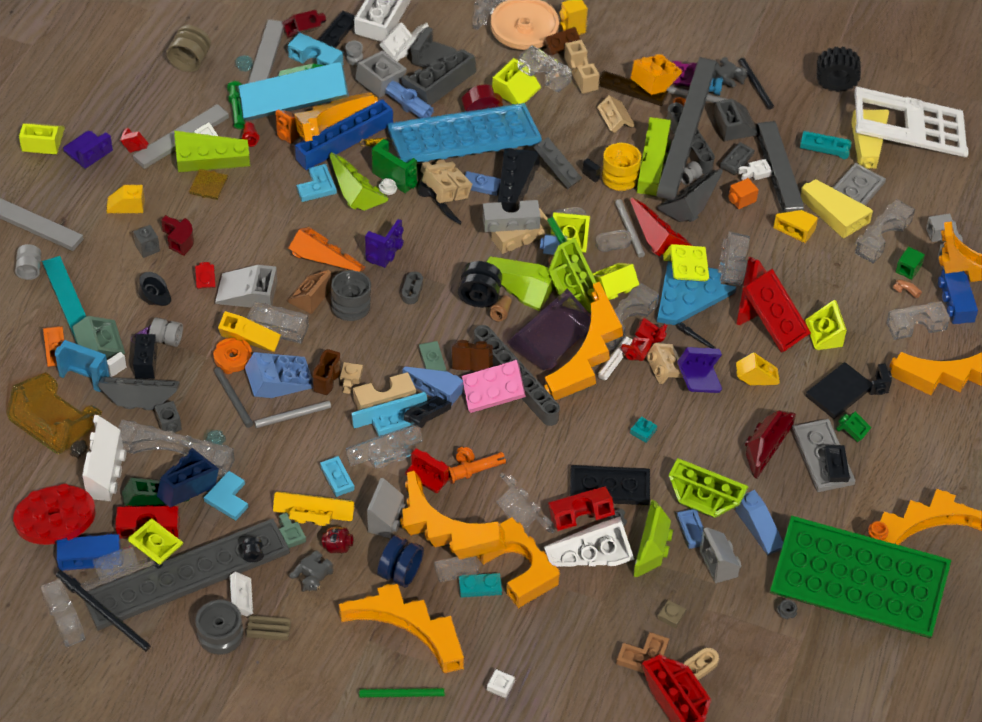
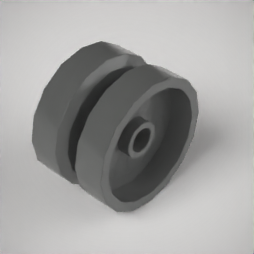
(219, 627)

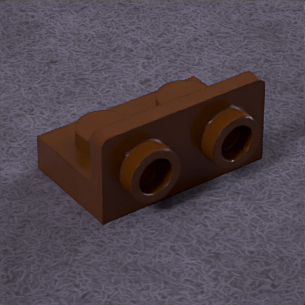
(557, 41)

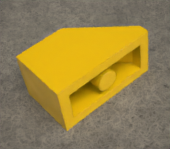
(127, 200)
(796, 224)
(757, 371)

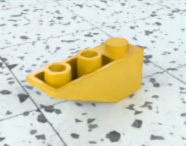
(245, 329)

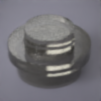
(78, 448)

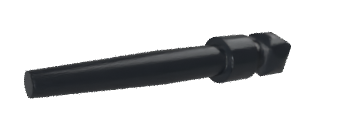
(687, 330)

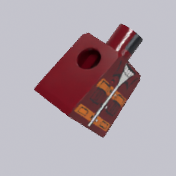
(303, 23)

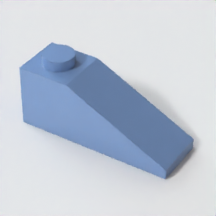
(436, 383)
(759, 522)

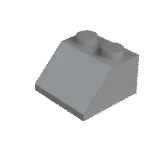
(378, 72)
(385, 510)
(719, 555)

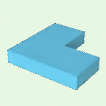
(320, 186)
(223, 496)

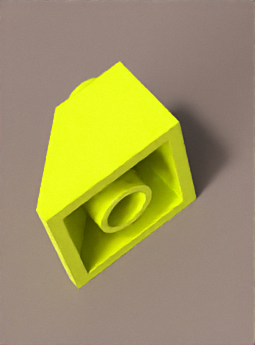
(617, 279)

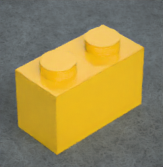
(573, 14)

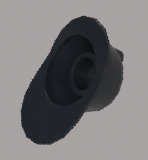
(153, 289)

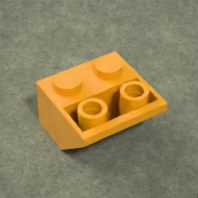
(654, 73)

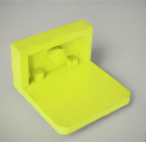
(688, 262)

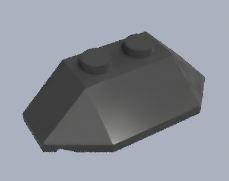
(137, 392)

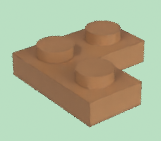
(633, 657)

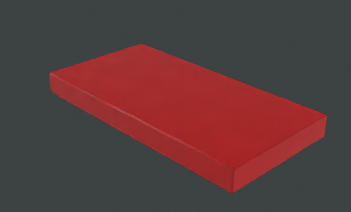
(776, 310)

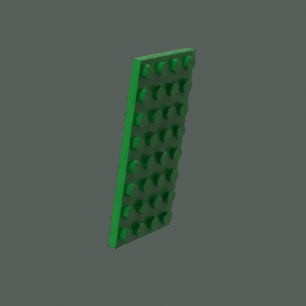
(861, 576)

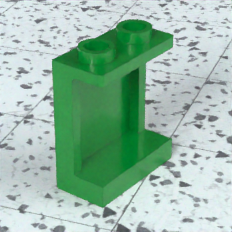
(390, 167)

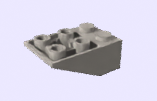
(248, 285)

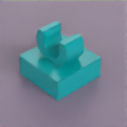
(643, 429)

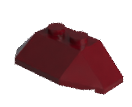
(767, 439)

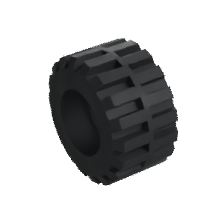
(838, 69)

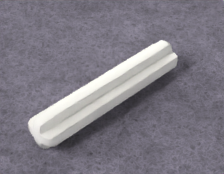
(615, 358)

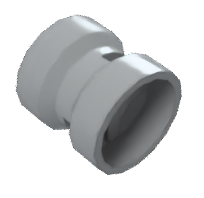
(354, 52)
(691, 172)

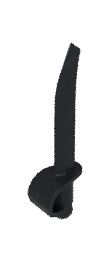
(425, 191)

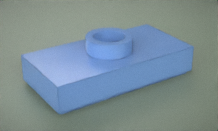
(483, 183)

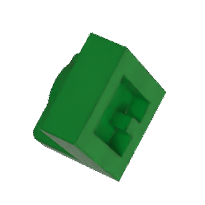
(854, 425)

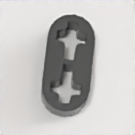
(408, 286)

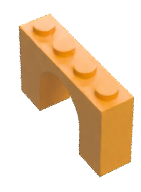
(538, 578)

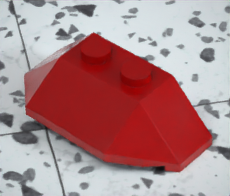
(746, 310)
(676, 689)

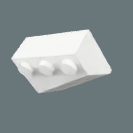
(104, 460)

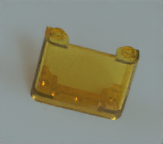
(46, 415)

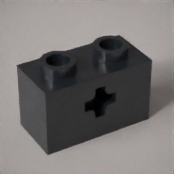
(145, 356)

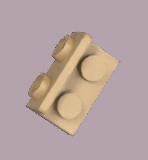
(663, 361)

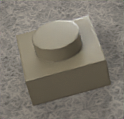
(671, 614)

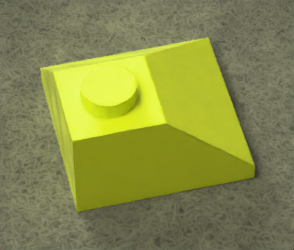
(155, 541)

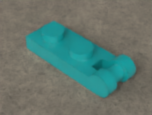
(826, 144)

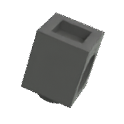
(146, 241)
(168, 417)

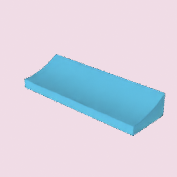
(293, 91)

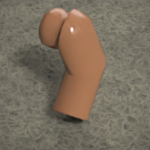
(910, 287)

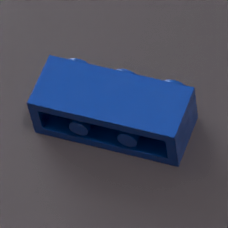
(958, 297)
(81, 551)

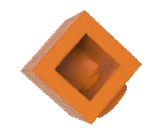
(743, 193)

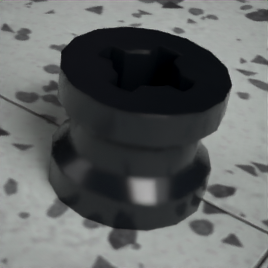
(252, 549)

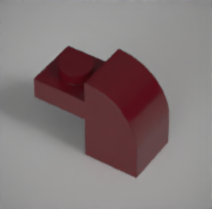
(481, 97)
(179, 234)

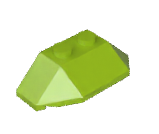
(571, 272)
(705, 489)
(654, 540)

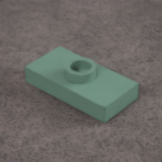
(432, 356)

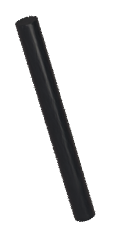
(756, 84)

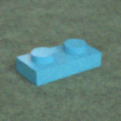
(337, 476)

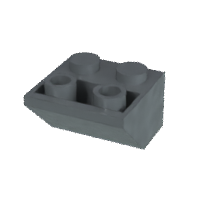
(733, 120)

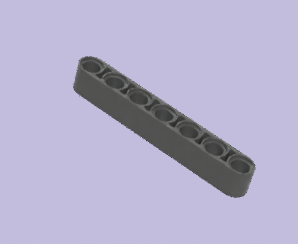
(782, 174)
(536, 395)

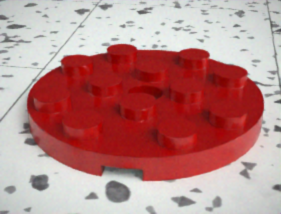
(54, 514)

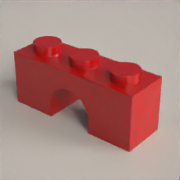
(593, 502)
(131, 519)

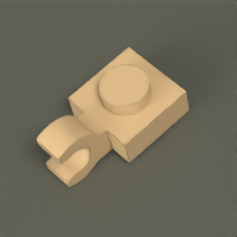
(350, 375)

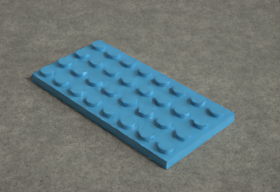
(464, 133)

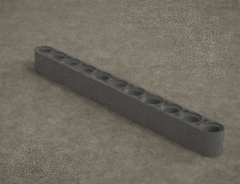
(686, 129)

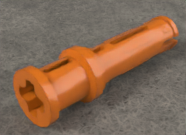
(466, 469)

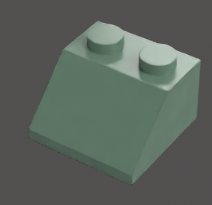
(99, 335)

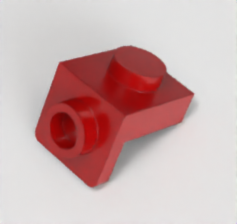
(133, 141)
(205, 275)
(649, 330)
(637, 349)

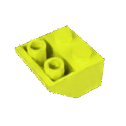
(514, 84)
(40, 138)

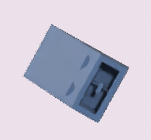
(277, 374)

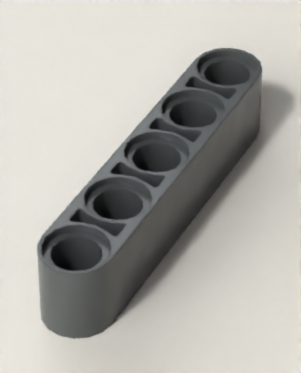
(700, 151)

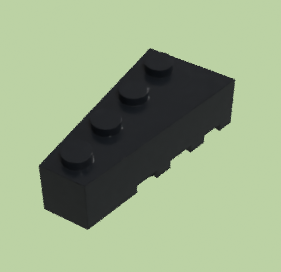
(516, 176)

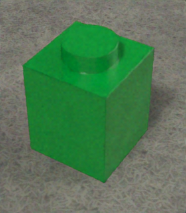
(910, 263)

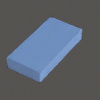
(691, 527)

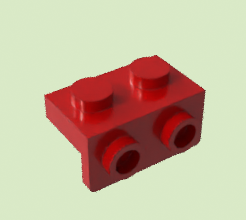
(433, 473)

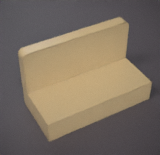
(614, 114)

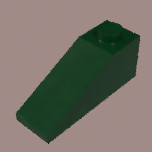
(142, 493)

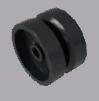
(480, 284)

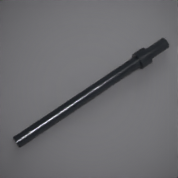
(75, 587)

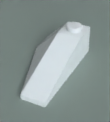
(594, 546)

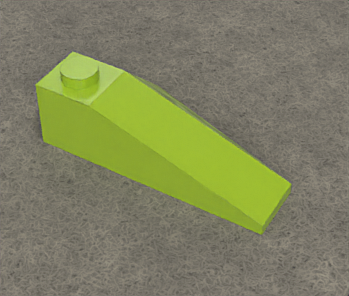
(355, 186)
(525, 280)

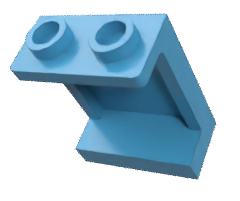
(81, 361)

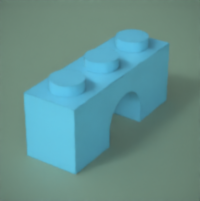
(305, 47)

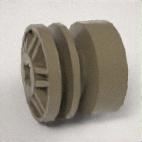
(188, 48)

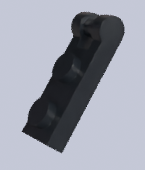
(427, 410)

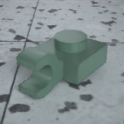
(291, 532)

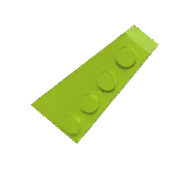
(209, 152)

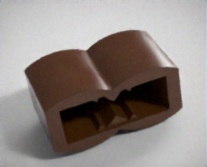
(472, 356)
(326, 372)

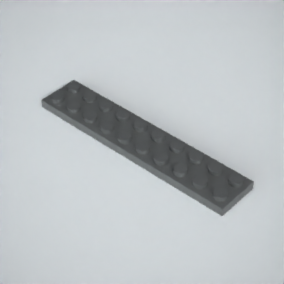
(185, 574)

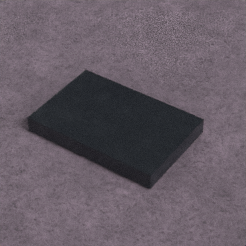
(839, 390)

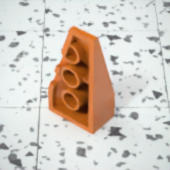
(314, 247)

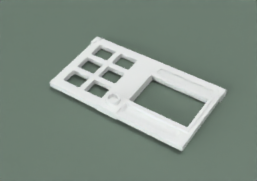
(915, 129)

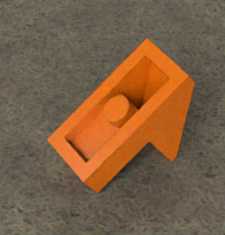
(53, 338)

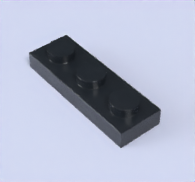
(338, 29)

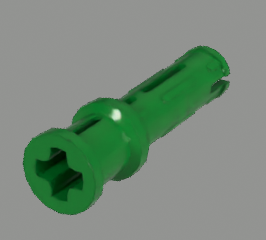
(235, 99)

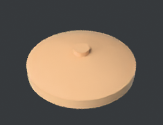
(524, 23)

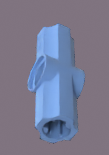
(409, 100)

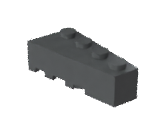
(441, 76)

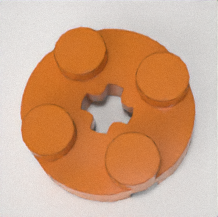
(232, 364)

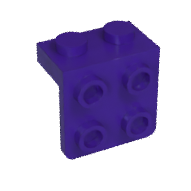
(89, 148)
(381, 249)
(698, 369)

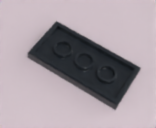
(624, 484)

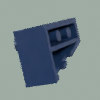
(187, 479)

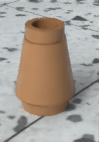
(500, 309)

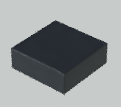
(591, 170)

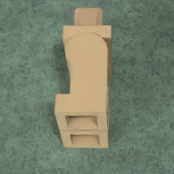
(446, 181)

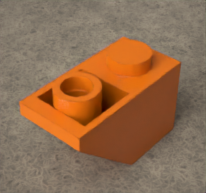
(286, 126)

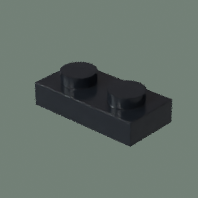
(836, 463)

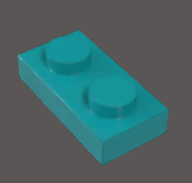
(480, 585)

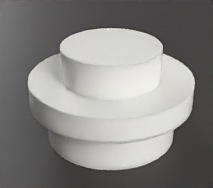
(388, 187)

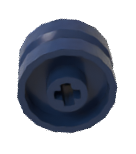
(400, 561)

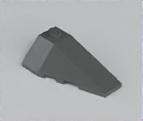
(692, 199)

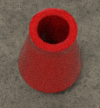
(250, 134)

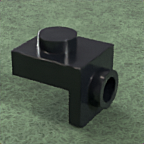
(883, 381)

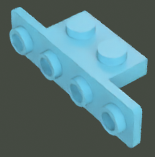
(388, 416)

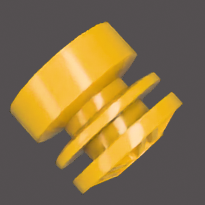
(621, 166)

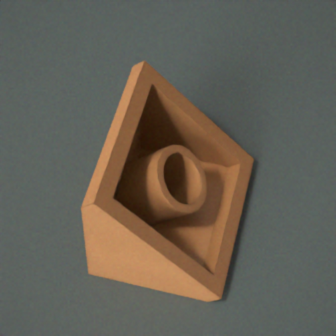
(312, 291)

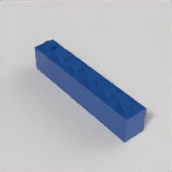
(344, 134)

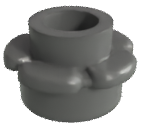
(787, 605)

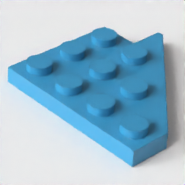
(687, 298)

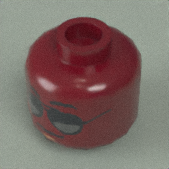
(337, 540)

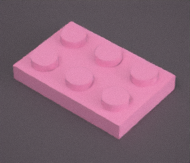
(493, 386)

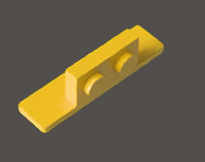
(313, 508)

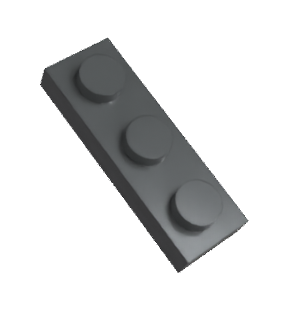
(558, 162)

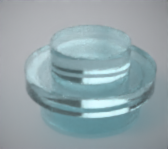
(244, 63)
(216, 437)

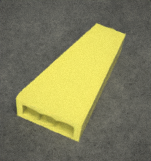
(866, 146)
(835, 208)

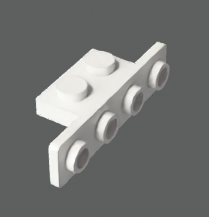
(401, 40)

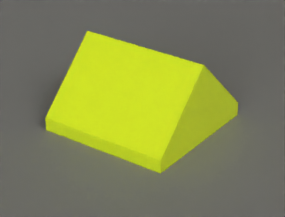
(574, 226)
(827, 327)

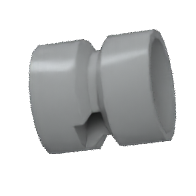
(28, 262)
(167, 332)

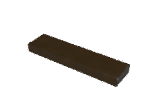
(630, 88)

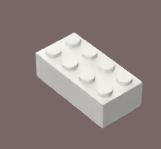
(379, 17)

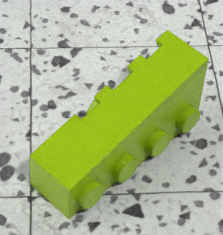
(654, 156)

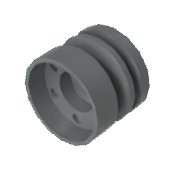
(350, 295)

